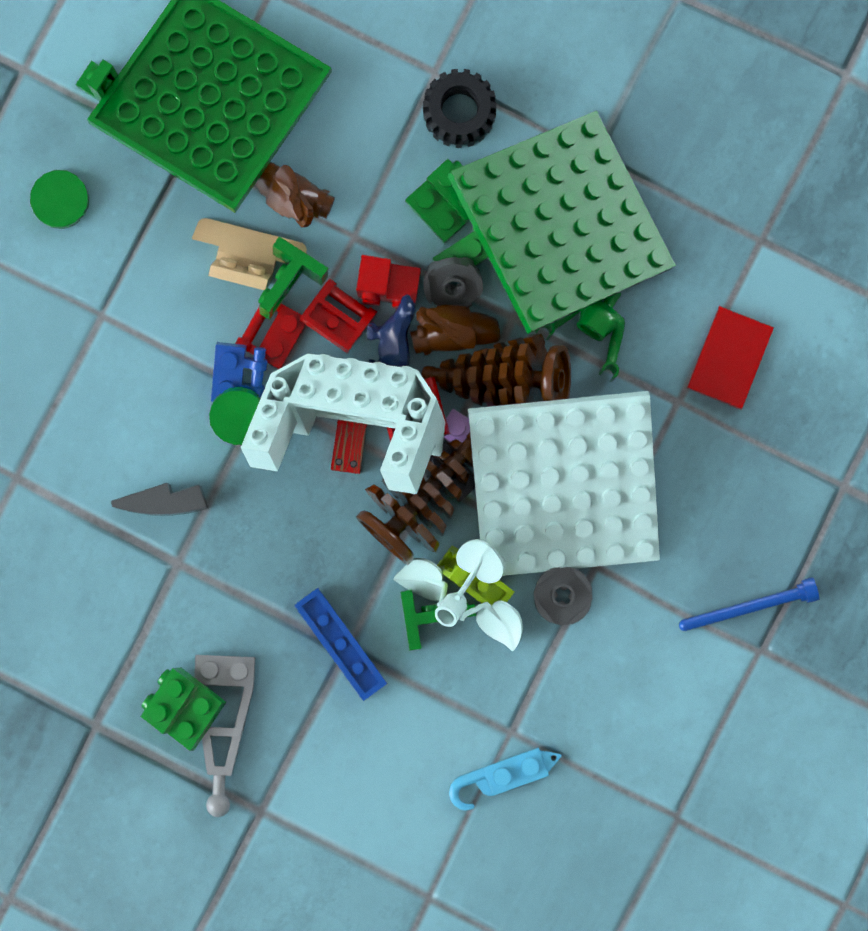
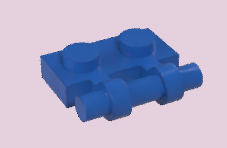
(230, 366)

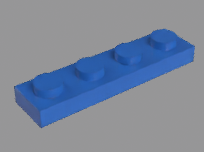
(340, 644)

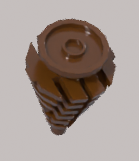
(507, 373)
(416, 504)

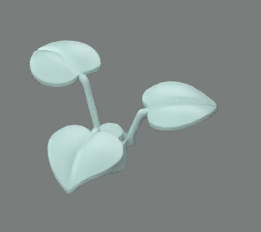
(480, 560)

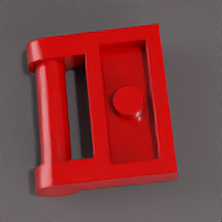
(332, 322)
(279, 338)

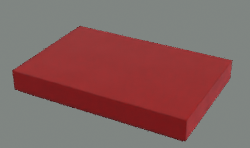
(730, 358)

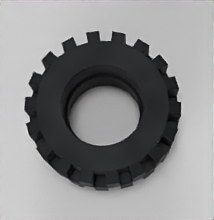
(464, 84)

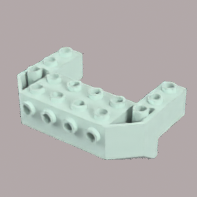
(351, 393)

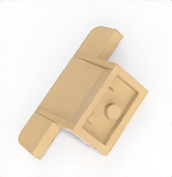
(242, 253)

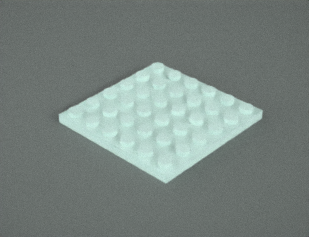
(566, 482)

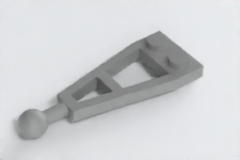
(225, 672)

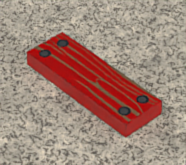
(348, 447)

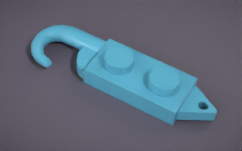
(505, 775)

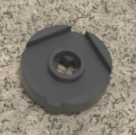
(449, 270)
(560, 612)

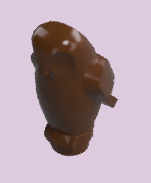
(293, 195)
(453, 329)

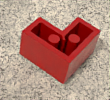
(386, 281)

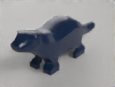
(393, 343)

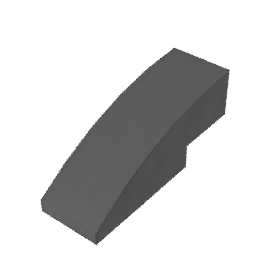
(163, 502)

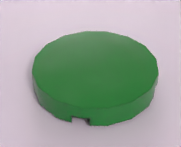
(59, 199)
(233, 413)

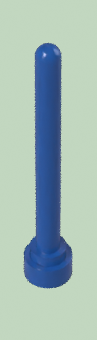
(805, 591)

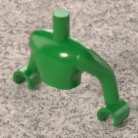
(598, 322)

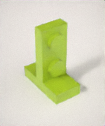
(477, 589)

